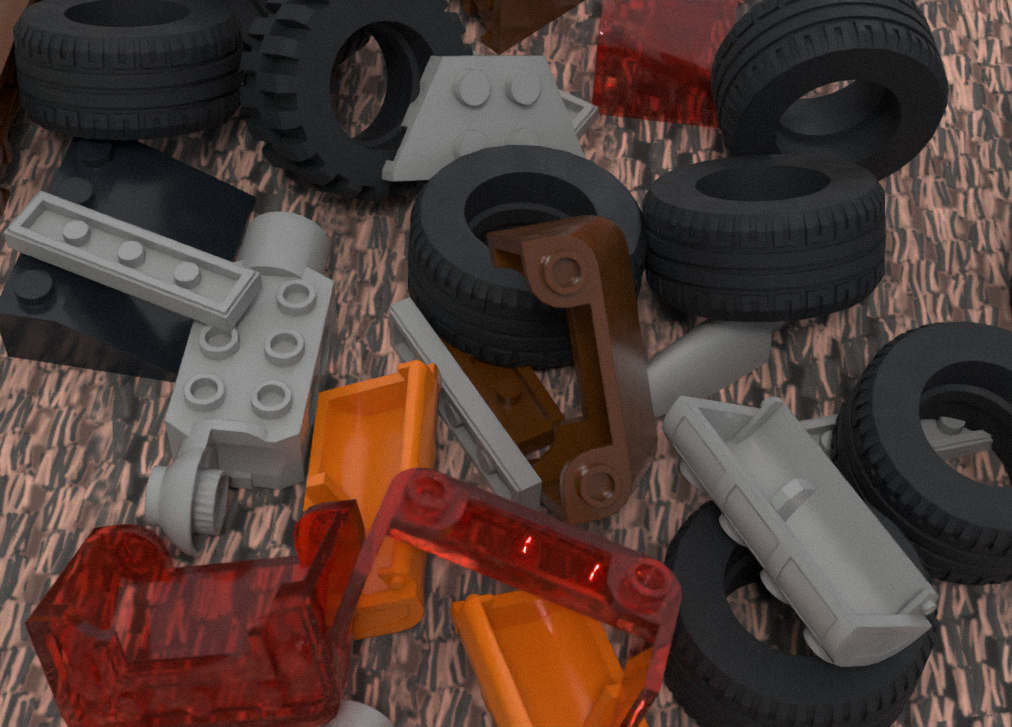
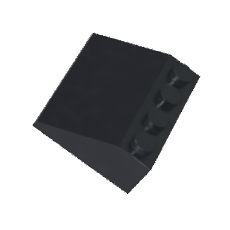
(88, 325)

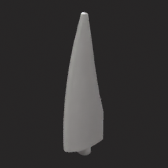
(708, 360)

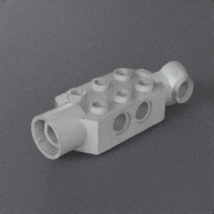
(249, 394)

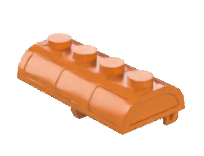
(358, 446)
(538, 661)

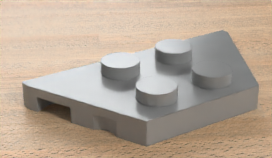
(480, 105)

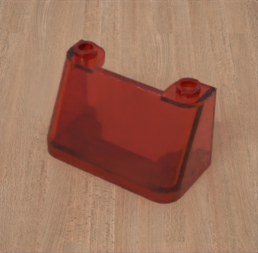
(659, 59)
(200, 643)

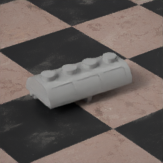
(803, 527)

